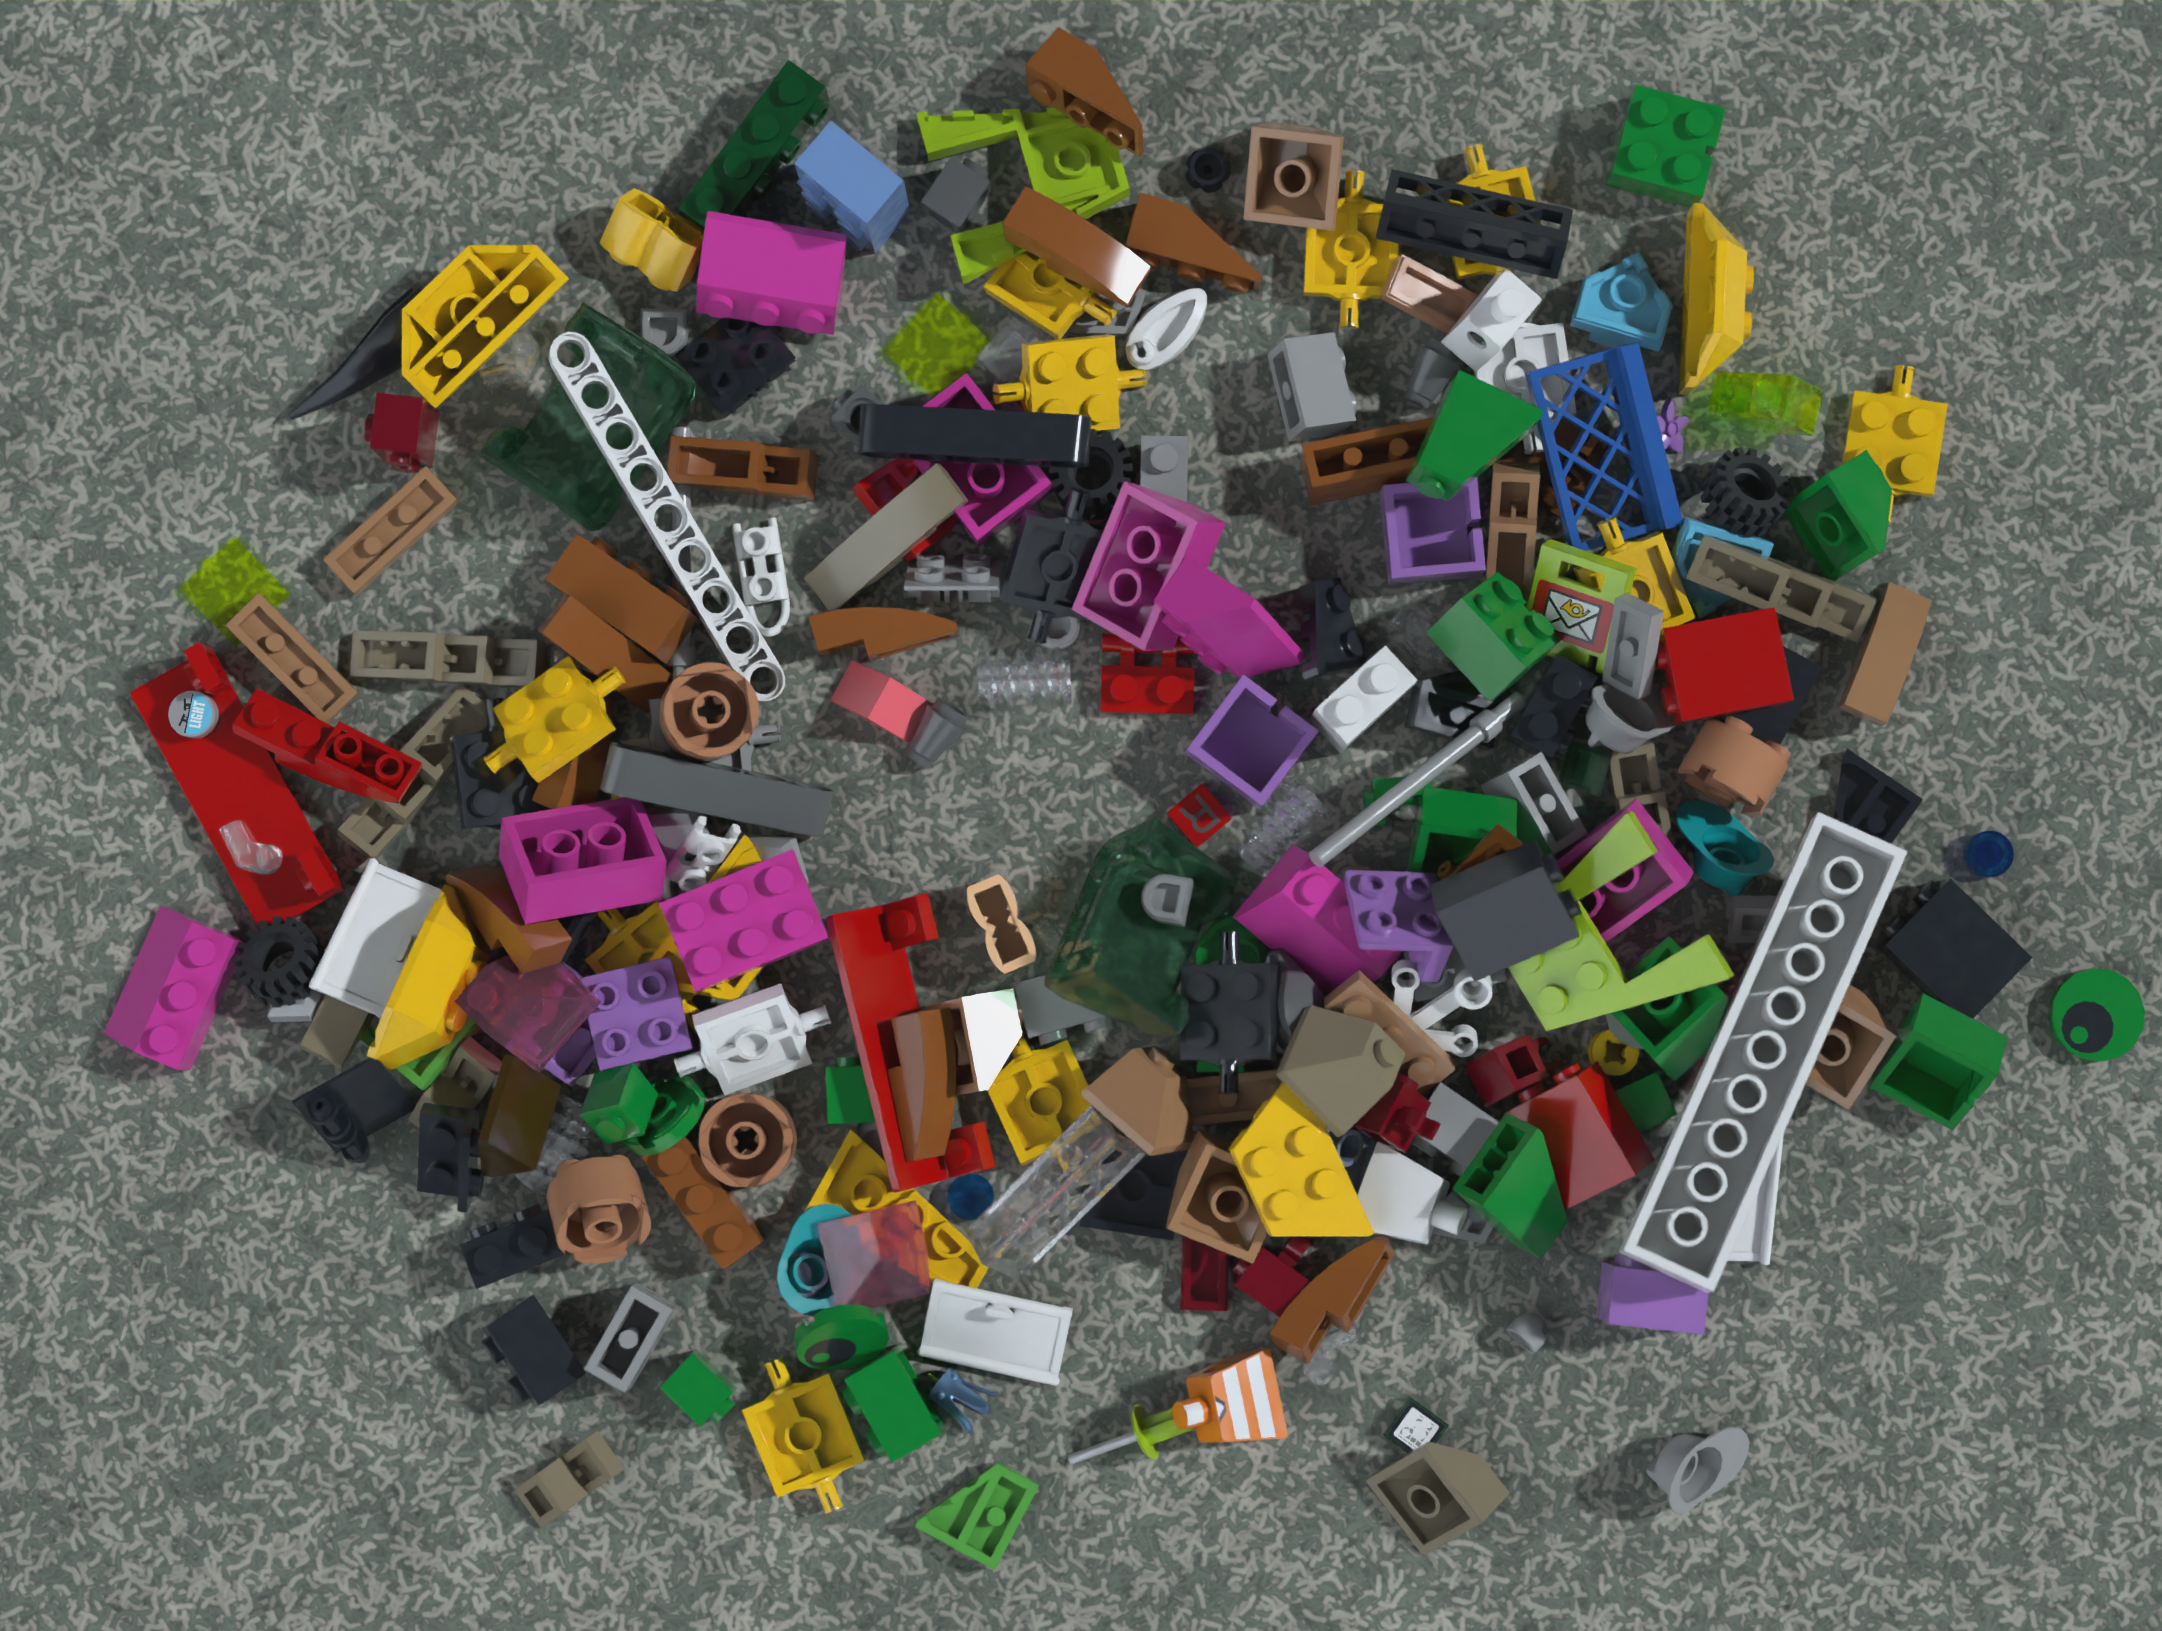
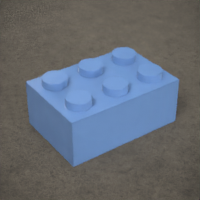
(852, 188)

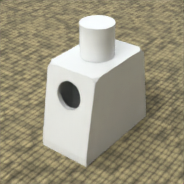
(1493, 316)
(1406, 1198)

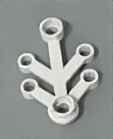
(1457, 996)

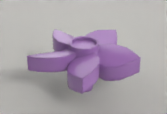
(1671, 426)

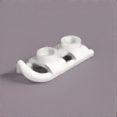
(763, 586)
(710, 853)

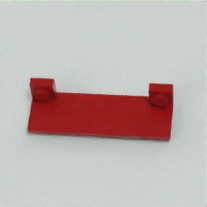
(235, 781)
(880, 987)

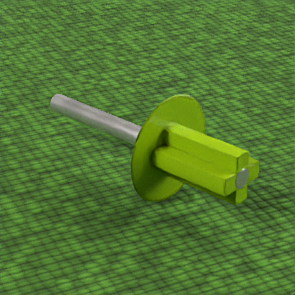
(1146, 1431)

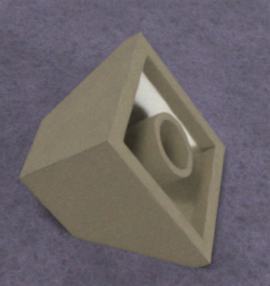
(1339, 1065)
(1438, 1493)

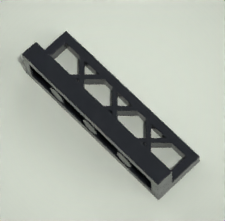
(1474, 229)

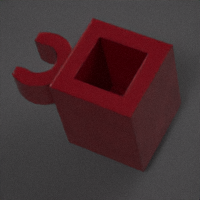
(1509, 1069)
(1399, 1116)
(1271, 1277)

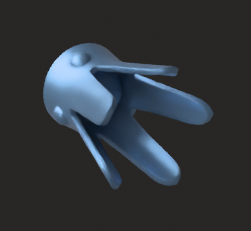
(953, 1386)

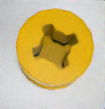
(1602, 1051)

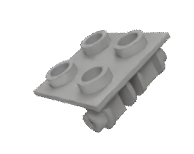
(932, 573)

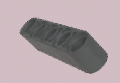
(716, 789)

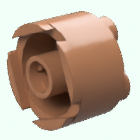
(724, 691)
(1734, 765)
(720, 1141)
(598, 1208)

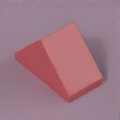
(880, 700)

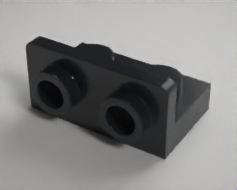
(449, 1153)

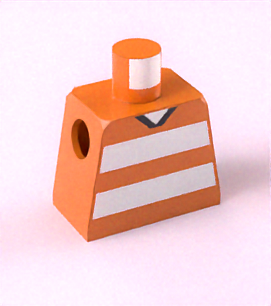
(1234, 1400)

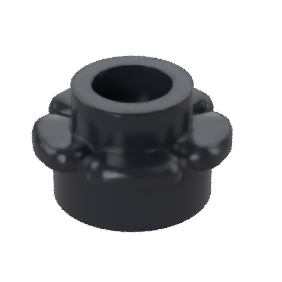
(1215, 160)

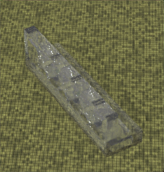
(1046, 1191)

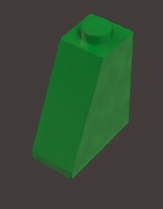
(1469, 435)
(1515, 1186)

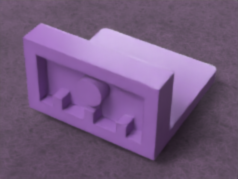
(1399, 914)
(638, 1014)

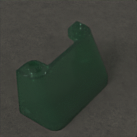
(557, 452)
(1119, 956)

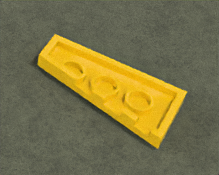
(861, 1184)

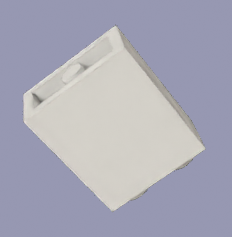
(1363, 699)

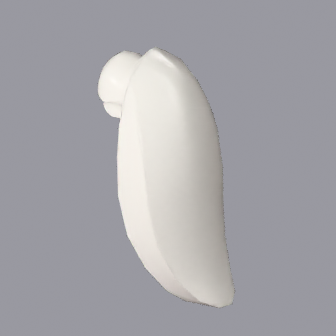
(1166, 329)

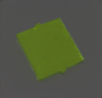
(937, 346)
(229, 584)

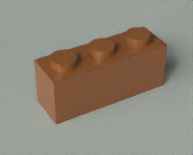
(1361, 461)
(623, 596)
(705, 1202)

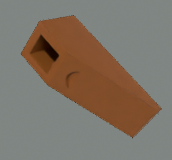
(1079, 84)
(1177, 238)

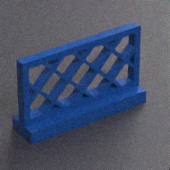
(1641, 436)

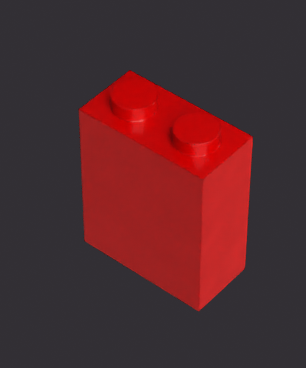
(1723, 666)
(1584, 1131)

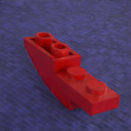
(324, 752)

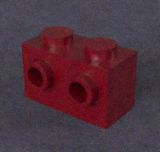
(403, 431)

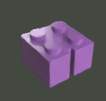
(1429, 536)
(1249, 744)
(1648, 1298)

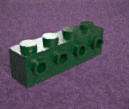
(759, 146)

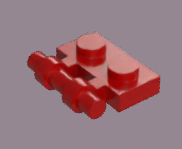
(1146, 688)

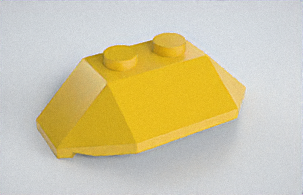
(1712, 298)
(472, 314)
(439, 968)

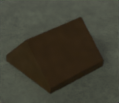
(516, 1119)

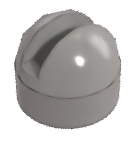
(1529, 1331)

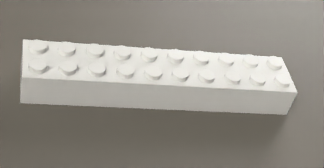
(1763, 1053)

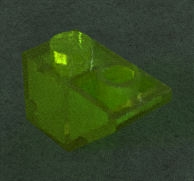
(1766, 402)

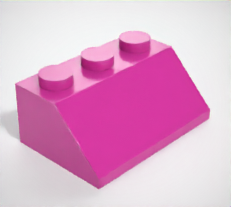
(771, 273)
(1137, 557)
(1224, 624)
(1312, 921)
(174, 989)

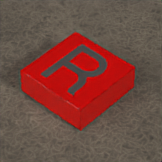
(1199, 815)

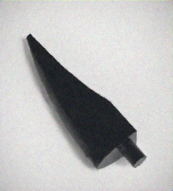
(369, 362)

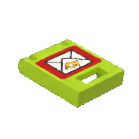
(1577, 610)

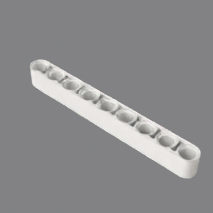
(664, 494)

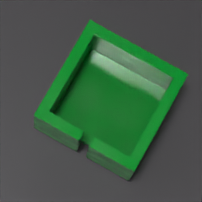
(1665, 146)
(1493, 636)
(1453, 824)
(1939, 1062)
(892, 1405)

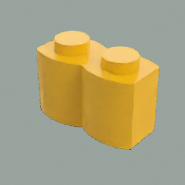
(654, 240)

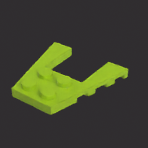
(1061, 160)
(1582, 975)

